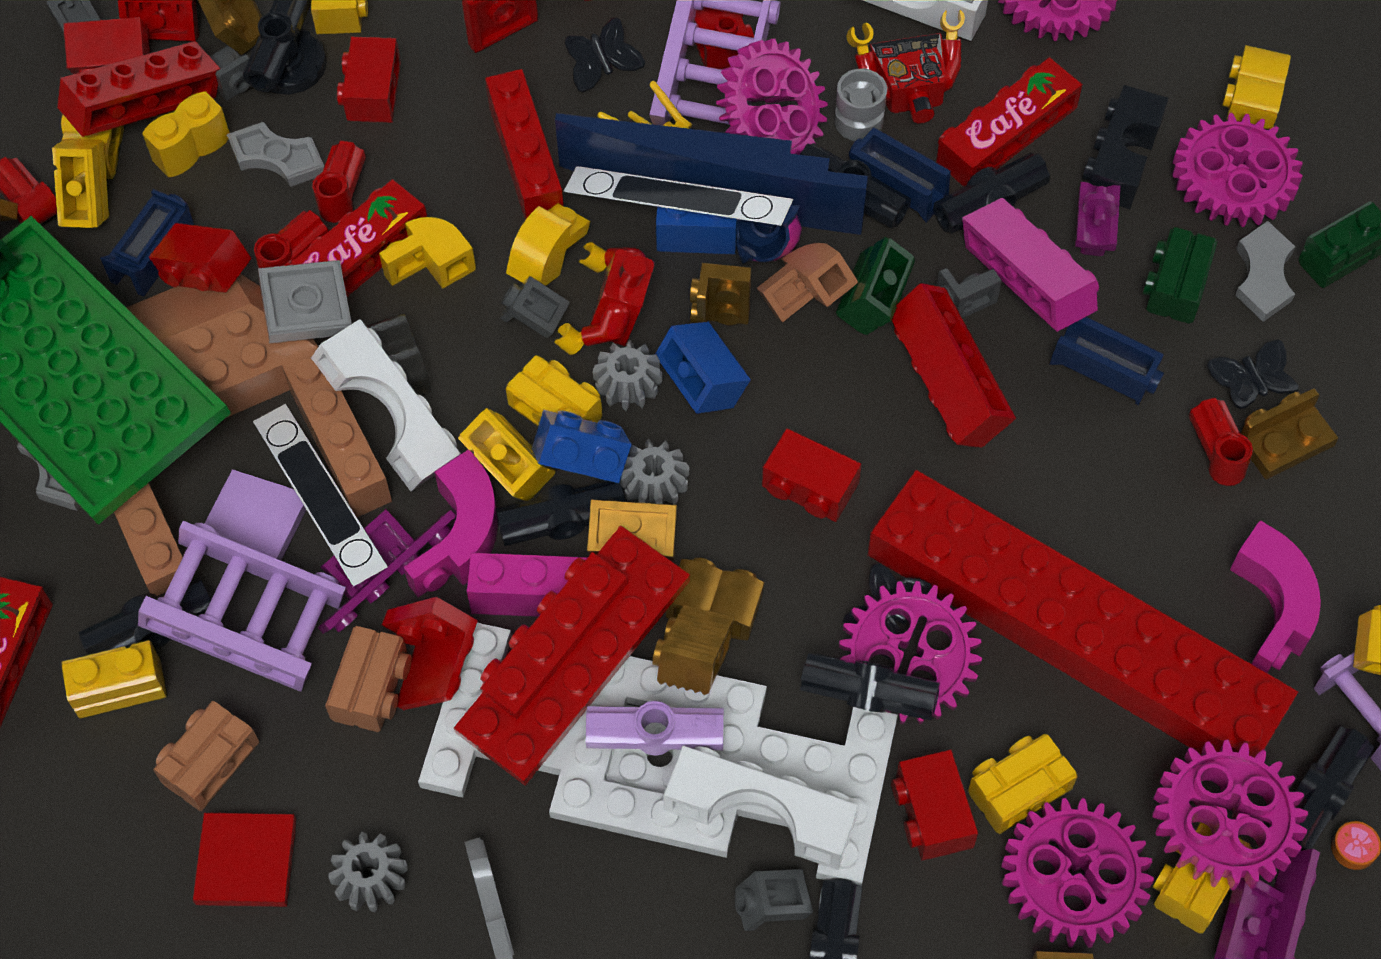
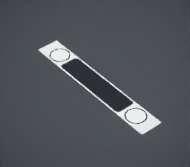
(679, 195)
(320, 495)

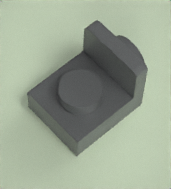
(71, 11)
(231, 72)
(974, 291)
(534, 306)
(772, 897)

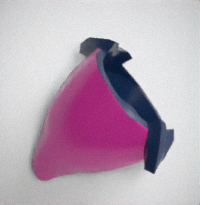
(767, 241)

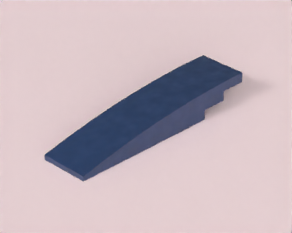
(717, 160)

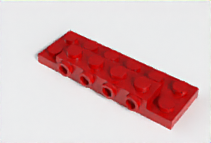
(569, 653)

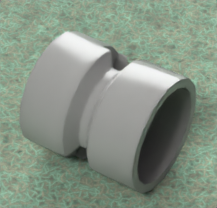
(860, 103)

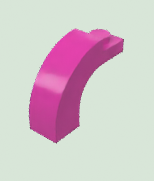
(471, 495)
(1291, 587)

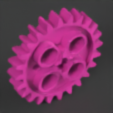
(1060, 15)
(773, 75)
(1237, 169)
(946, 666)
(1223, 852)
(1045, 894)

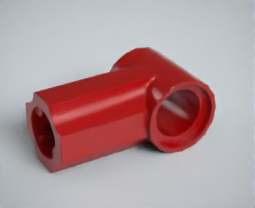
(338, 181)
(22, 188)
(290, 242)
(1221, 440)

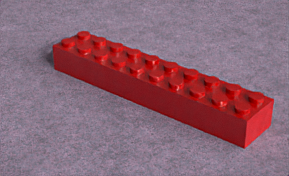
(1078, 620)

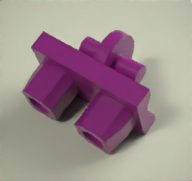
(1097, 219)

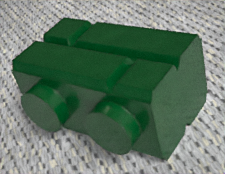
(1343, 245)
(1181, 274)
(881, 279)

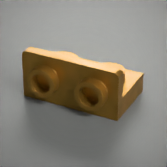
(233, 22)
(721, 294)
(1288, 433)
(649, 522)

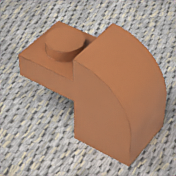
(808, 274)

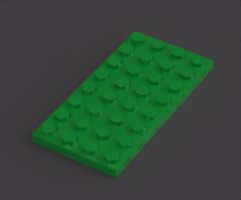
(89, 380)

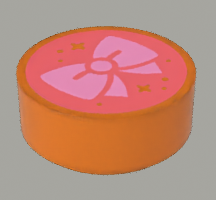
(1356, 845)

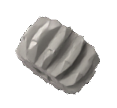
(627, 375)
(654, 462)
(351, 868)

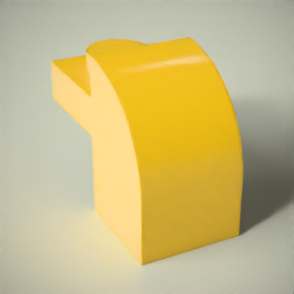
(543, 243)
(431, 245)

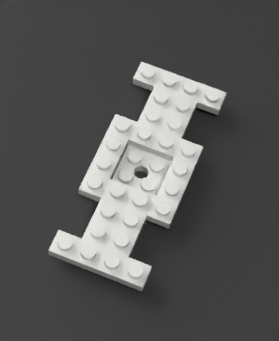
(626, 793)

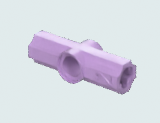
(625, 728)

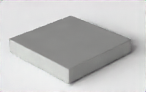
(304, 301)

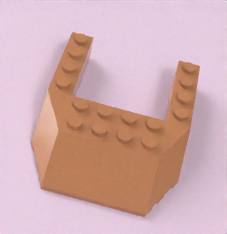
(230, 351)

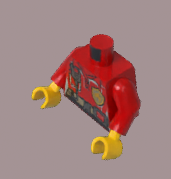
(913, 67)
(618, 298)

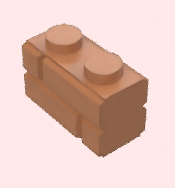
(368, 678)
(205, 754)

